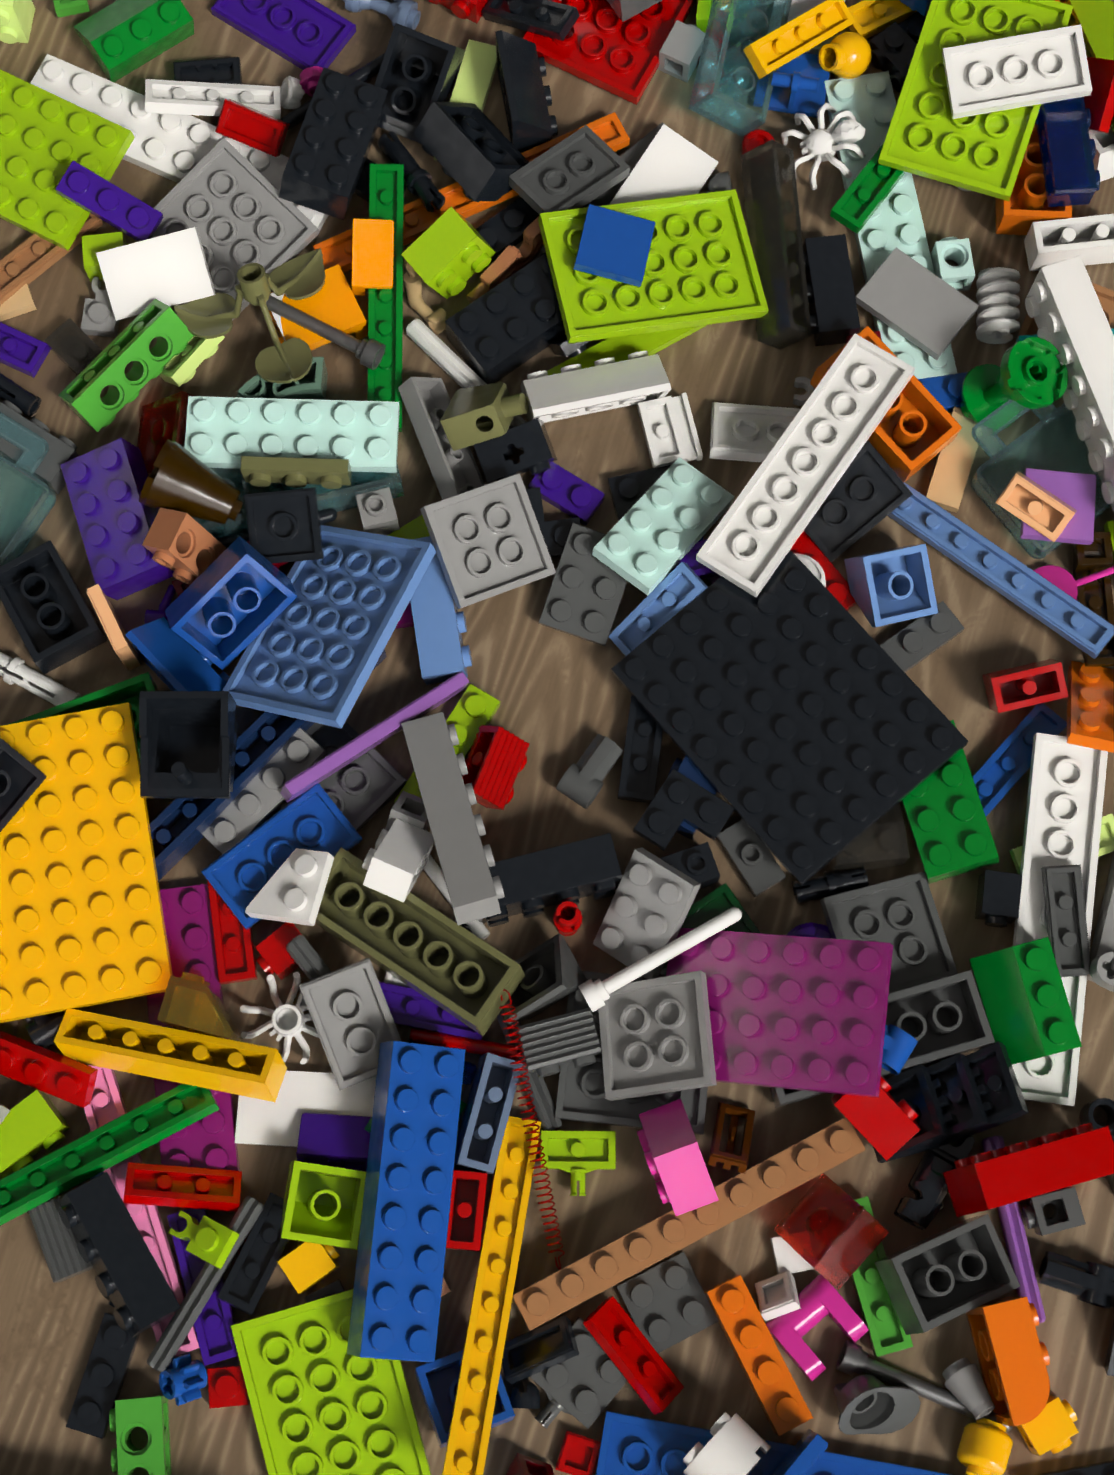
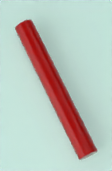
(471, 1045)

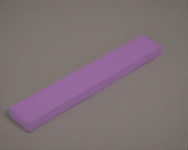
(373, 737)

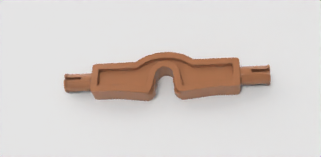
(509, 261)

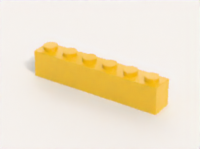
(171, 1054)

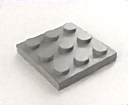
(488, 540)
(657, 1037)

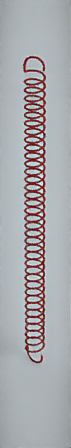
(533, 1131)

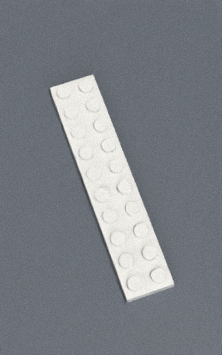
(162, 142)
(1059, 831)

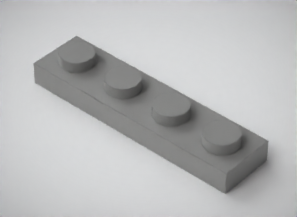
(262, 795)

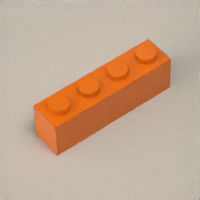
(758, 1355)

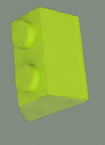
(323, 1204)

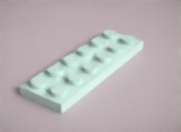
(232, 427)

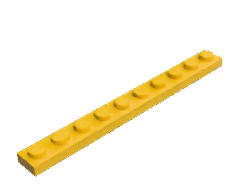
(491, 1302)

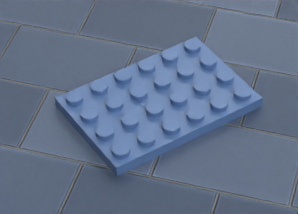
(334, 632)

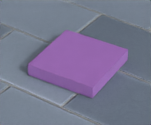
(1075, 490)

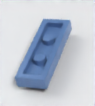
(658, 607)

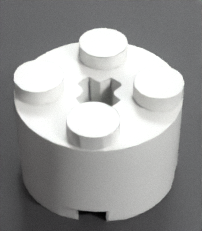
(729, 1451)

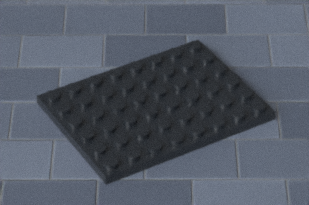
(790, 712)

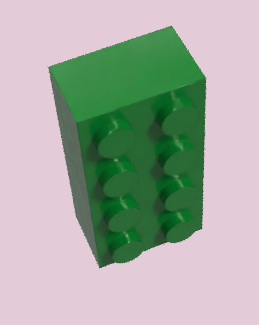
(950, 822)

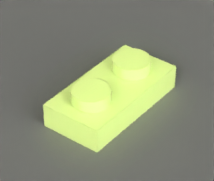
(183, 366)

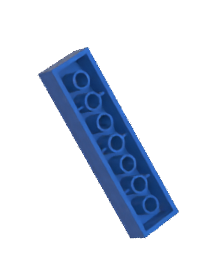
(406, 1202)

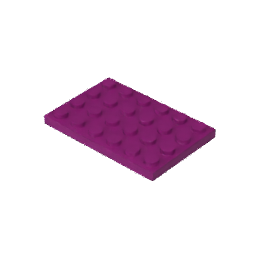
(794, 1009)

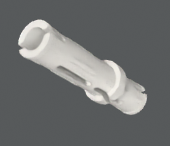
(44, 687)

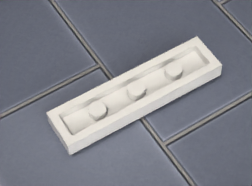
(208, 97)

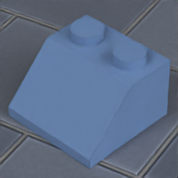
(892, 584)

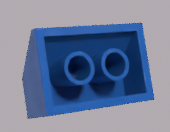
(174, 658)

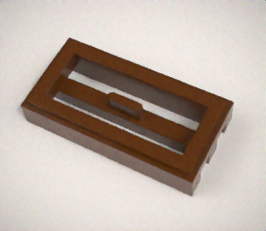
(728, 1157)

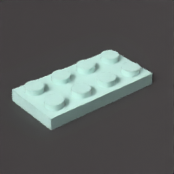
(663, 526)

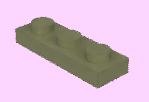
(296, 471)

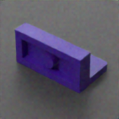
(334, 1140)

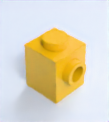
(1050, 1428)

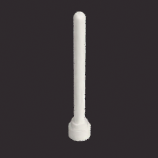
(598, 991)

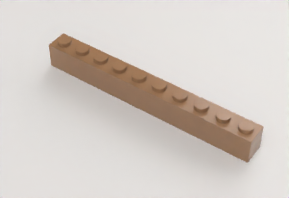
(672, 1233)

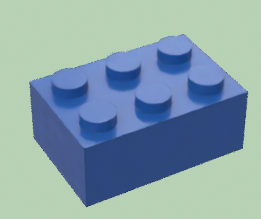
(230, 603)

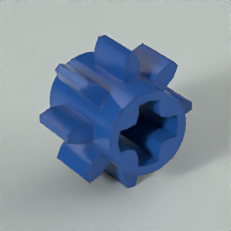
(183, 1379)

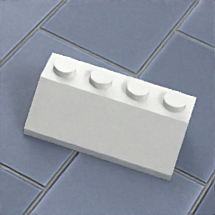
(595, 388)

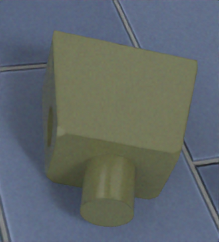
(481, 414)

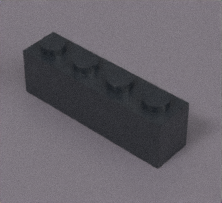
(118, 1255)

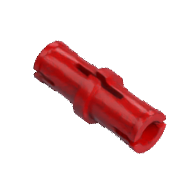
(571, 911)

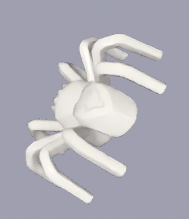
(822, 142)
(286, 1020)

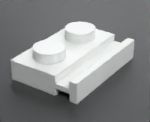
(669, 430)

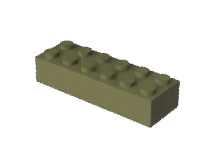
(418, 946)

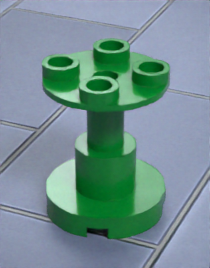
(1026, 375)

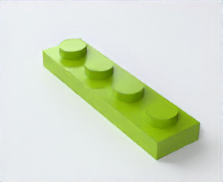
(471, 712)

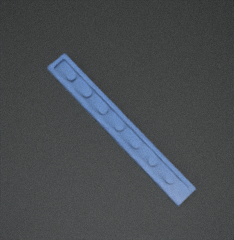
(1004, 573)

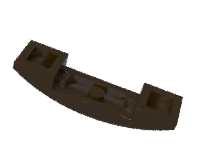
(1098, 593)

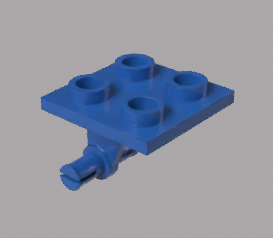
(799, 86)

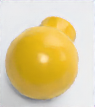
(846, 55)

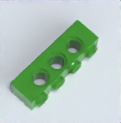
(109, 366)
(153, 1416)

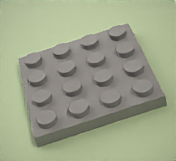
(235, 217)

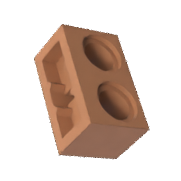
(182, 544)

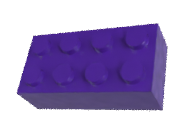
(112, 520)

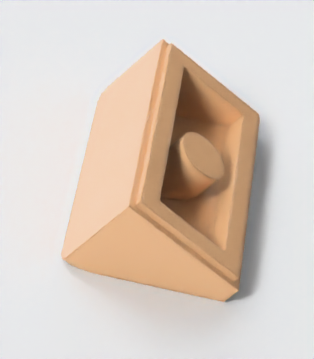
(1036, 506)

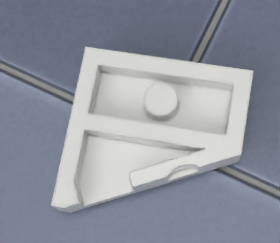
(294, 889)

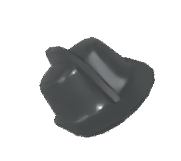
(873, 1407)

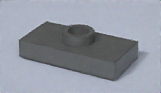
(750, 858)

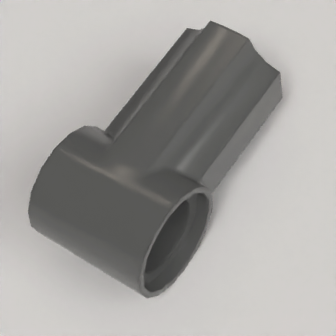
(585, 779)

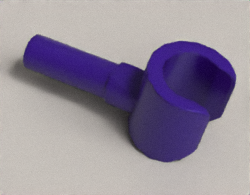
(152, 615)

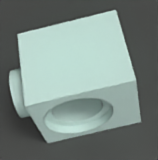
(958, 250)

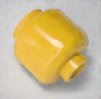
(984, 1448)

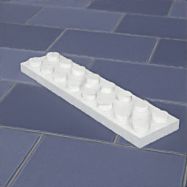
(805, 465)

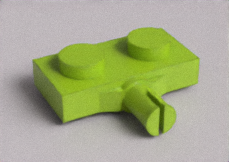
(579, 1154)

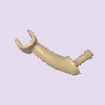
(413, 286)

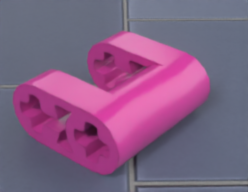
(816, 1302)

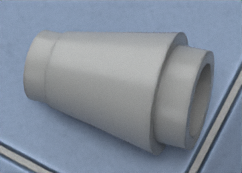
(968, 1387)

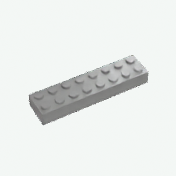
(426, 403)

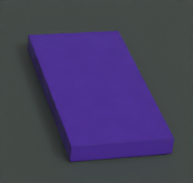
(293, 29)

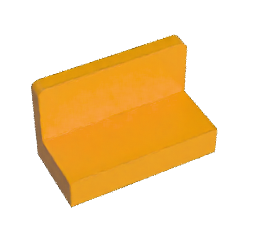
(372, 255)

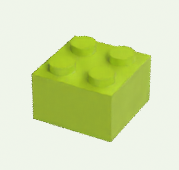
(449, 254)

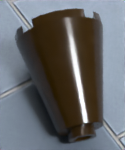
(189, 486)

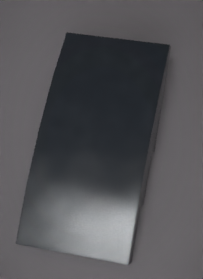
(958, 1098)

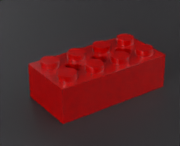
(1030, 1168)

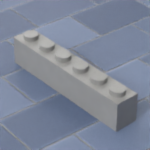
(451, 818)

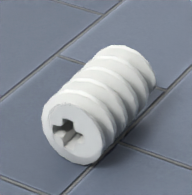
(997, 305)

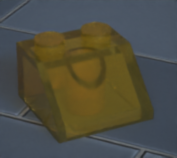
(196, 1008)

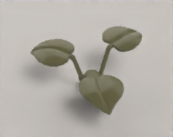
(214, 314)

